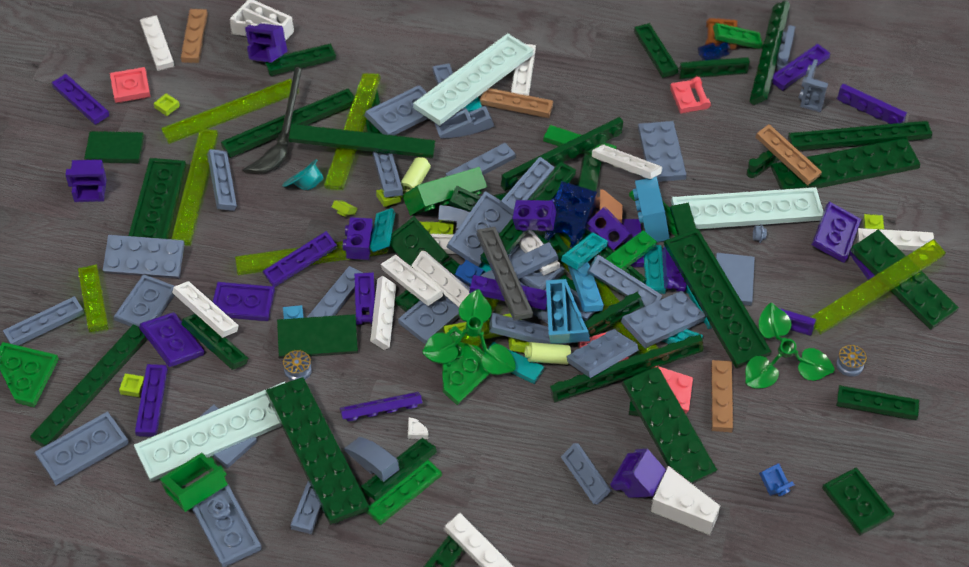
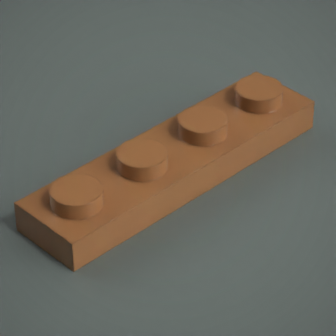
(194, 36)
(517, 102)
(788, 154)
(721, 396)

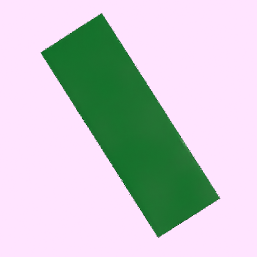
(737, 35)

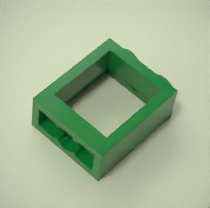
(198, 490)

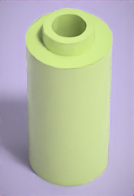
(415, 174)
(547, 353)

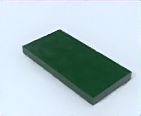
(318, 335)

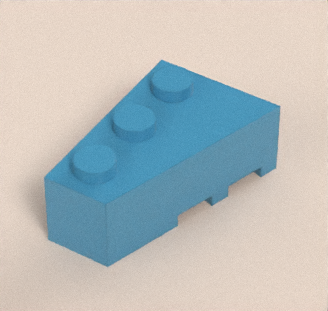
(651, 208)
(564, 318)

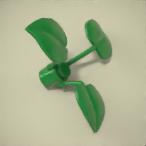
(474, 311)
(762, 374)

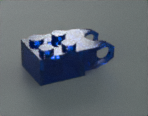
(573, 211)

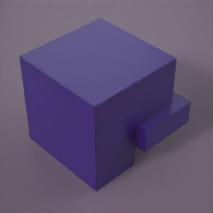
(266, 42)
(87, 180)
(638, 474)

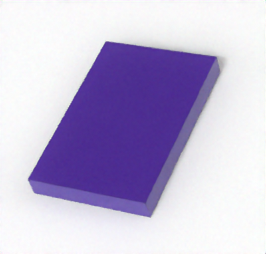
(836, 232)
(244, 300)
(171, 339)

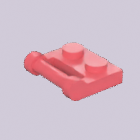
(684, 97)

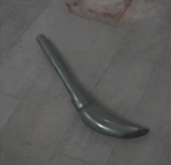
(276, 155)

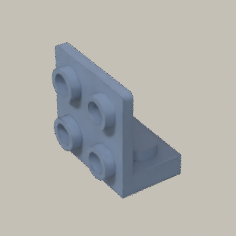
(814, 91)

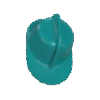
(307, 178)

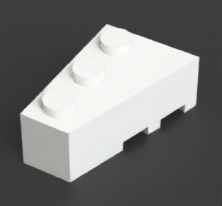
(255, 13)
(684, 503)

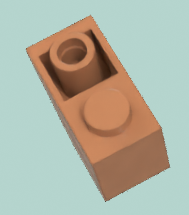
(611, 204)

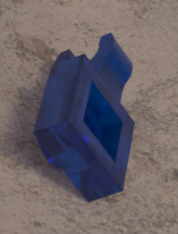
(713, 52)

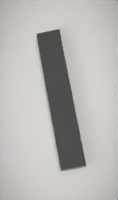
(504, 273)

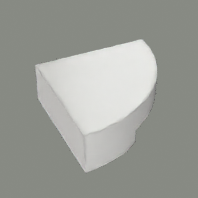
(416, 429)

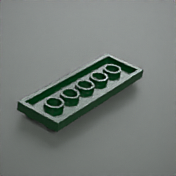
(158, 198)
(918, 292)
(669, 425)

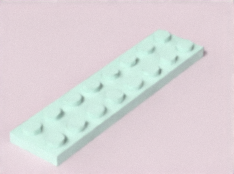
(473, 79)
(753, 207)
(207, 434)

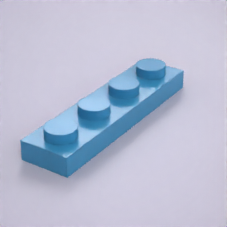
(586, 289)

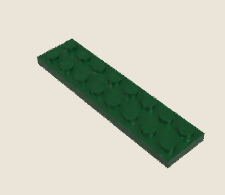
(852, 165)
(717, 297)
(317, 450)

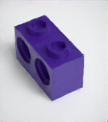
(534, 215)
(612, 224)
(358, 238)

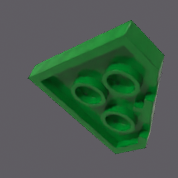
(26, 371)
(463, 373)

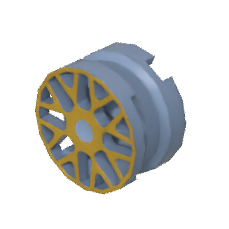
(851, 361)
(297, 365)

